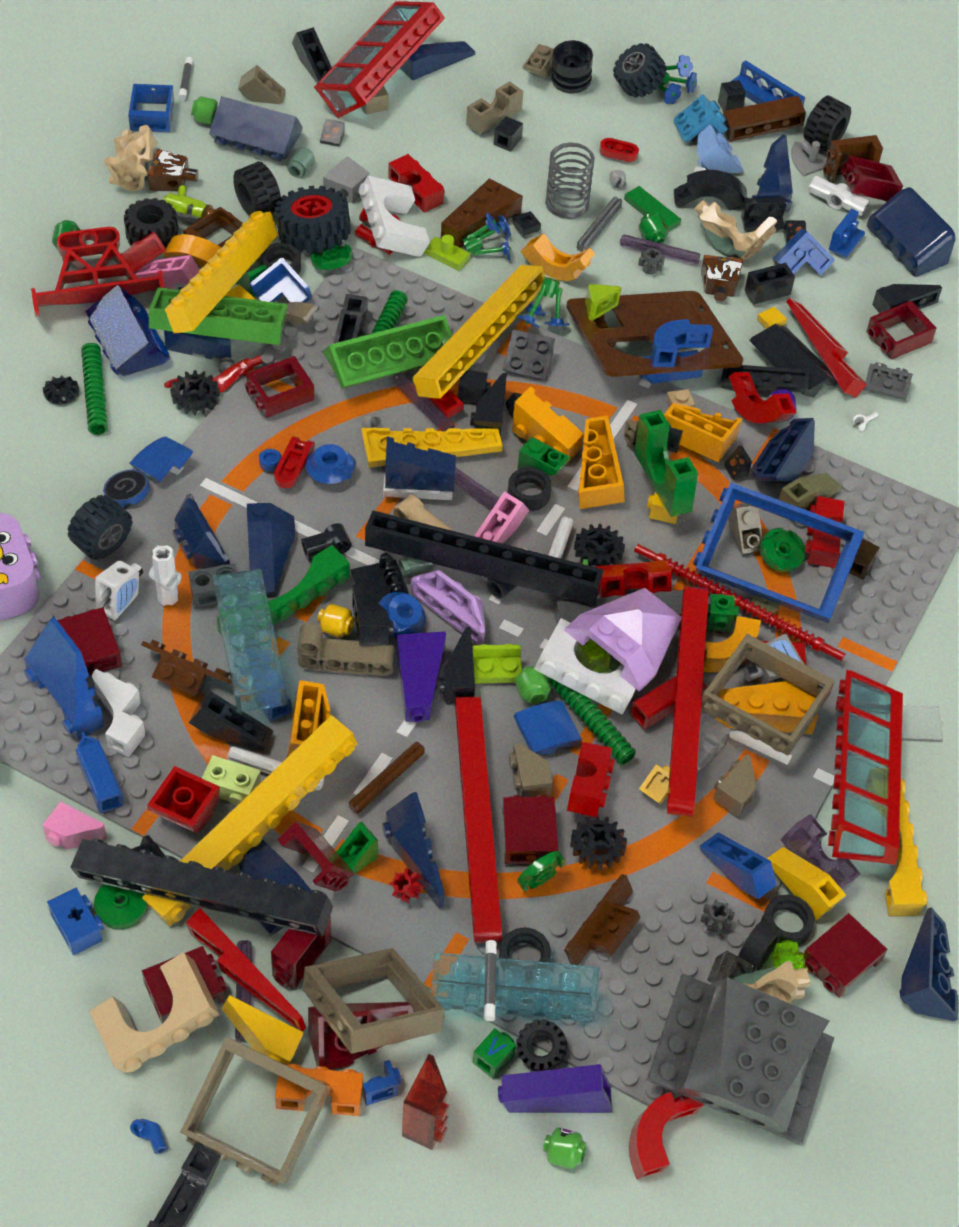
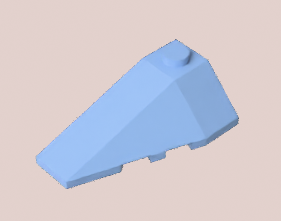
(715, 152)

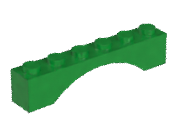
(325, 572)

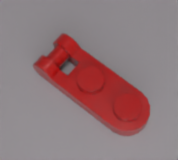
(292, 462)

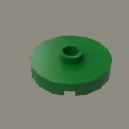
(332, 259)
(788, 543)
(540, 871)
(119, 915)

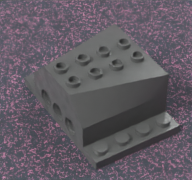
(743, 1054)

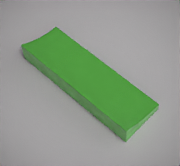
(229, 319)
(387, 351)

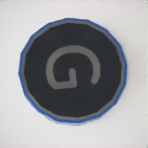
(127, 487)

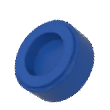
(269, 459)

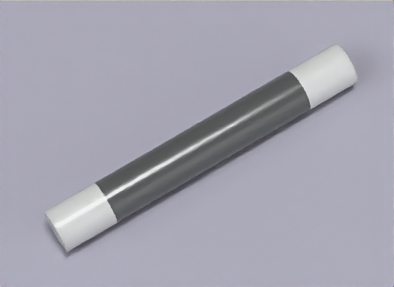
(185, 78)
(490, 980)

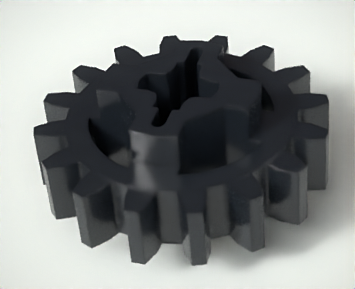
(194, 392)
(599, 546)
(598, 842)

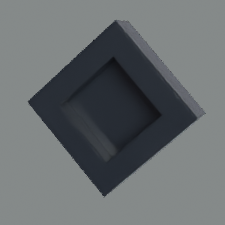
(526, 223)

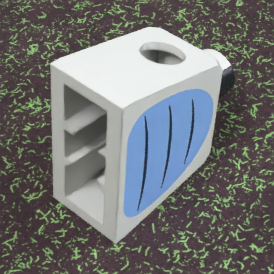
(117, 588)

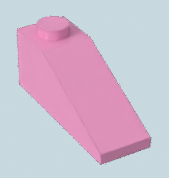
(173, 269)
(503, 519)

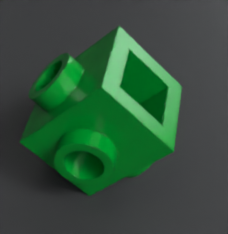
(721, 612)

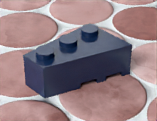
(199, 344)
(418, 468)

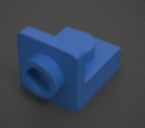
(383, 1088)

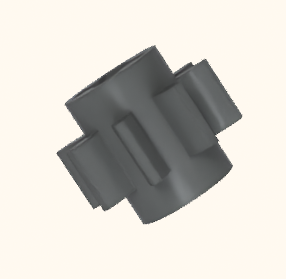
(651, 261)
(717, 917)

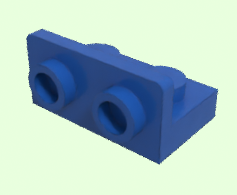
(846, 235)

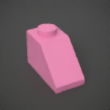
(69, 826)

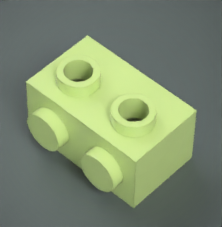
(234, 779)

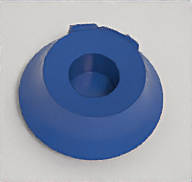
(330, 464)
(405, 612)

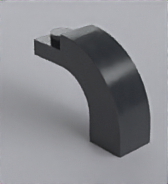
(711, 184)

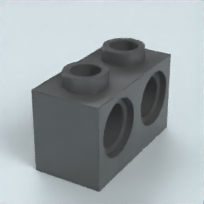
(202, 583)

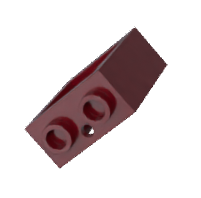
(871, 178)
(909, 314)
(285, 400)
(296, 952)

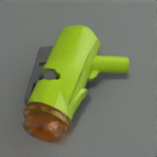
(186, 207)

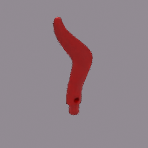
(230, 375)

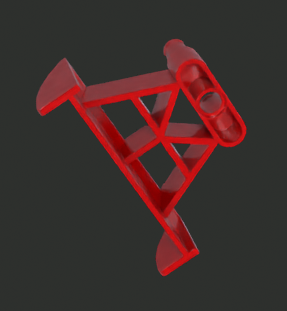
(71, 248)

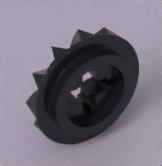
(62, 396)

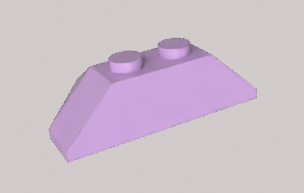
(451, 602)

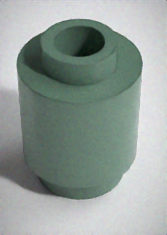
(301, 162)
(412, 567)

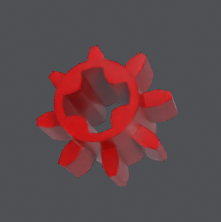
(406, 885)

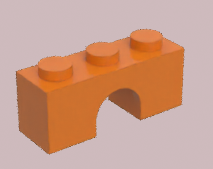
(345, 1090)

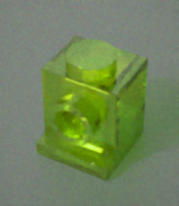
(788, 951)

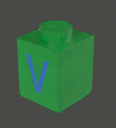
(494, 1053)

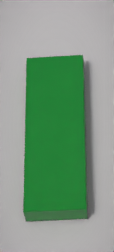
(646, 204)

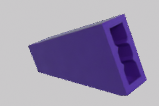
(419, 669)
(557, 1091)

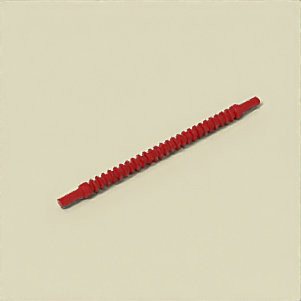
(818, 644)

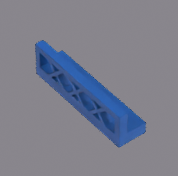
(757, 91)

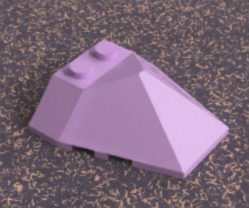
(631, 630)

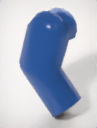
(149, 1131)

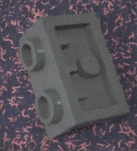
(888, 381)

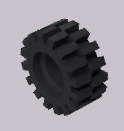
(558, 1050)

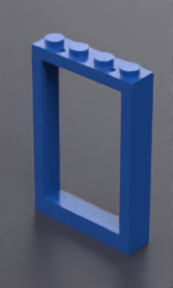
(711, 538)

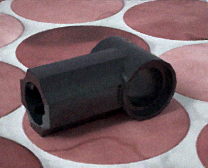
(333, 535)

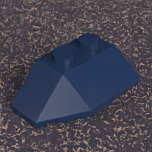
(786, 453)
(197, 537)

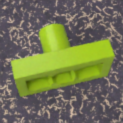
(446, 252)

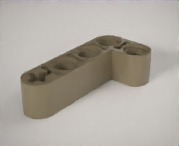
(342, 655)

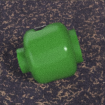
(204, 110)
(532, 685)
(565, 1148)

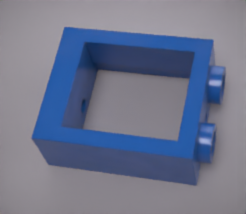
(156, 120)

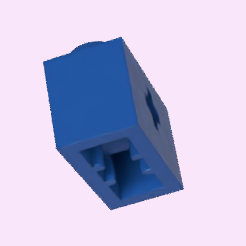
(77, 934)

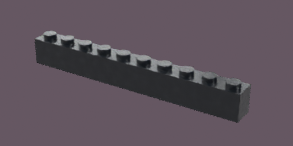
(483, 557)
(203, 886)

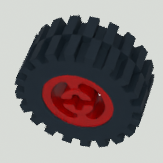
(313, 219)

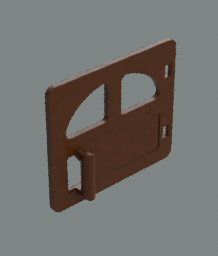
(640, 319)

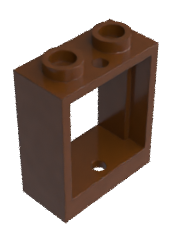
(212, 222)

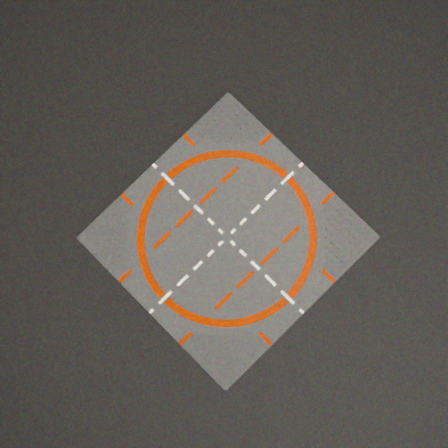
(662, 849)

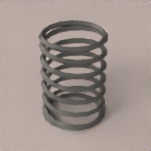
(551, 174)

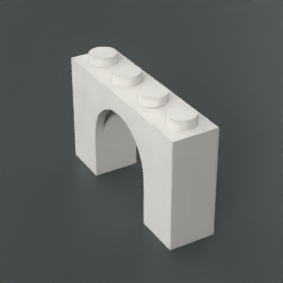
(390, 233)
(562, 665)

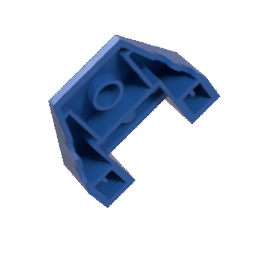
(59, 667)

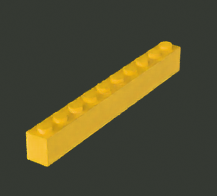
(221, 272)
(478, 332)
(265, 807)

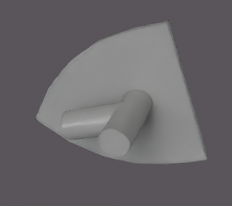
(808, 157)

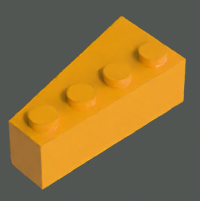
(600, 469)
(773, 703)

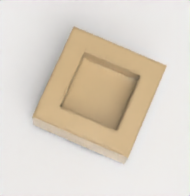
(680, 397)

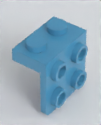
(698, 116)

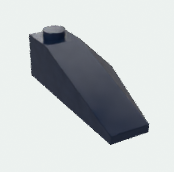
(435, 57)
(776, 178)
(269, 541)
(407, 832)
(266, 863)
(928, 972)

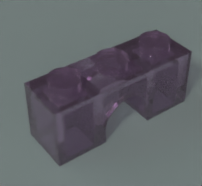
(805, 841)

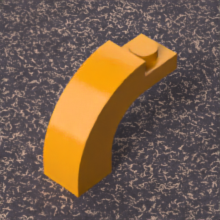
(197, 247)
(555, 263)
(718, 653)

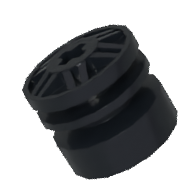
(572, 66)

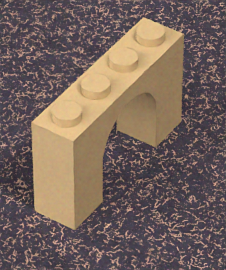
(191, 1010)

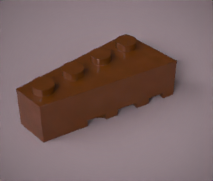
(471, 214)

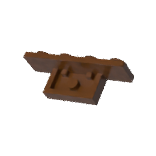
(180, 672)
(606, 925)

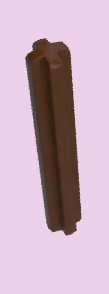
(386, 777)

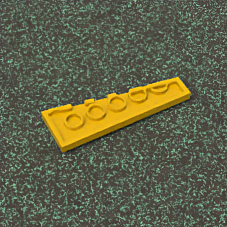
(452, 441)

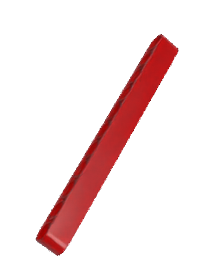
(687, 702)
(478, 821)

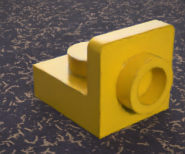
(656, 784)

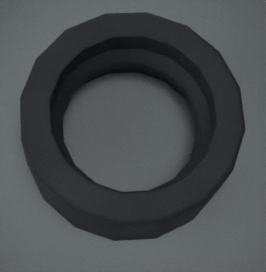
(282, 250)
(534, 476)
(797, 906)
(529, 936)
(760, 944)

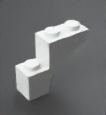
(120, 701)

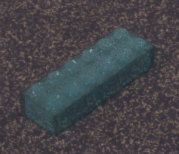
(249, 640)
(521, 987)

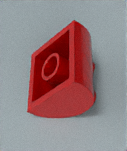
(185, 800)

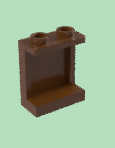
(840, 150)

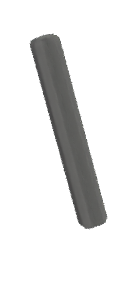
(599, 224)

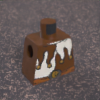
(170, 171)
(720, 276)

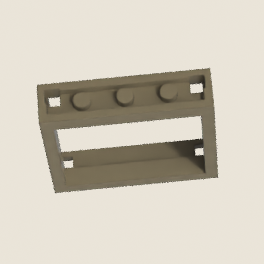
(781, 665)
(323, 977)
(245, 1161)

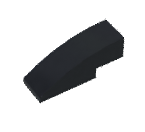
(351, 318)

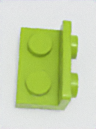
(496, 663)

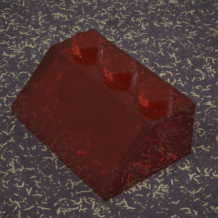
(426, 1107)

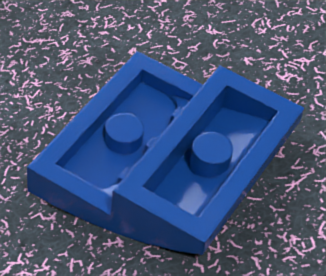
(160, 457)
(547, 727)

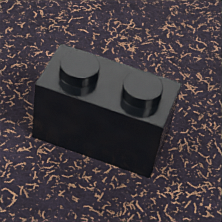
(769, 283)

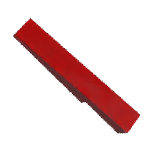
(829, 349)
(240, 968)

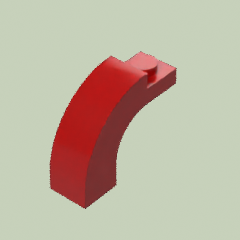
(755, 409)
(645, 1141)

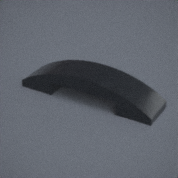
(188, 1189)

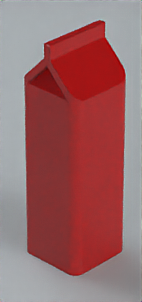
(656, 704)

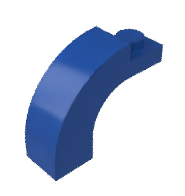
(677, 335)

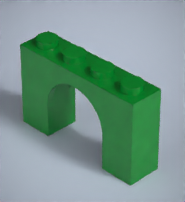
(672, 480)

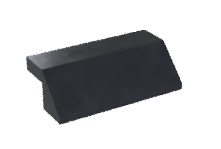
(787, 351)

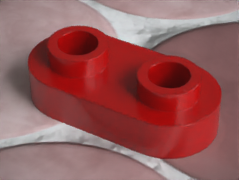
(619, 149)

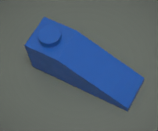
(741, 865)

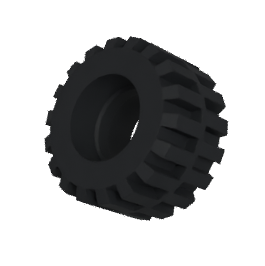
(827, 122)
(256, 188)
(150, 217)

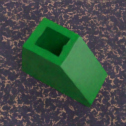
(541, 456)

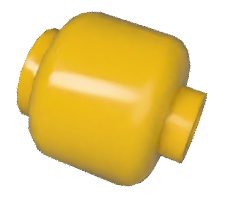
(336, 621)

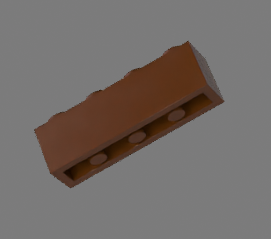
(764, 118)

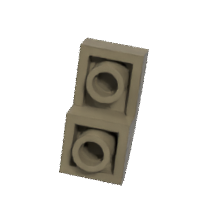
(299, 312)

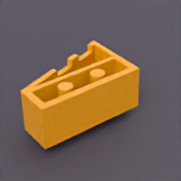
(537, 420)
(703, 432)
(309, 712)

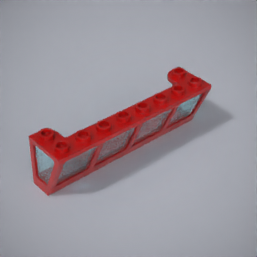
(378, 55)
(868, 771)

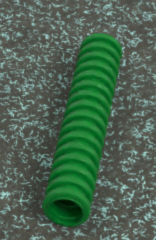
(391, 311)
(94, 389)
(596, 722)

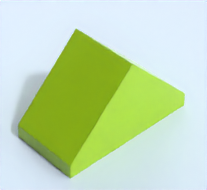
(601, 299)

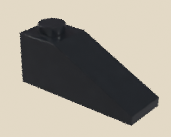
(311, 53)
(898, 294)
(490, 407)
(370, 619)
(459, 670)
(220, 720)

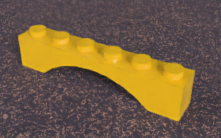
(904, 890)

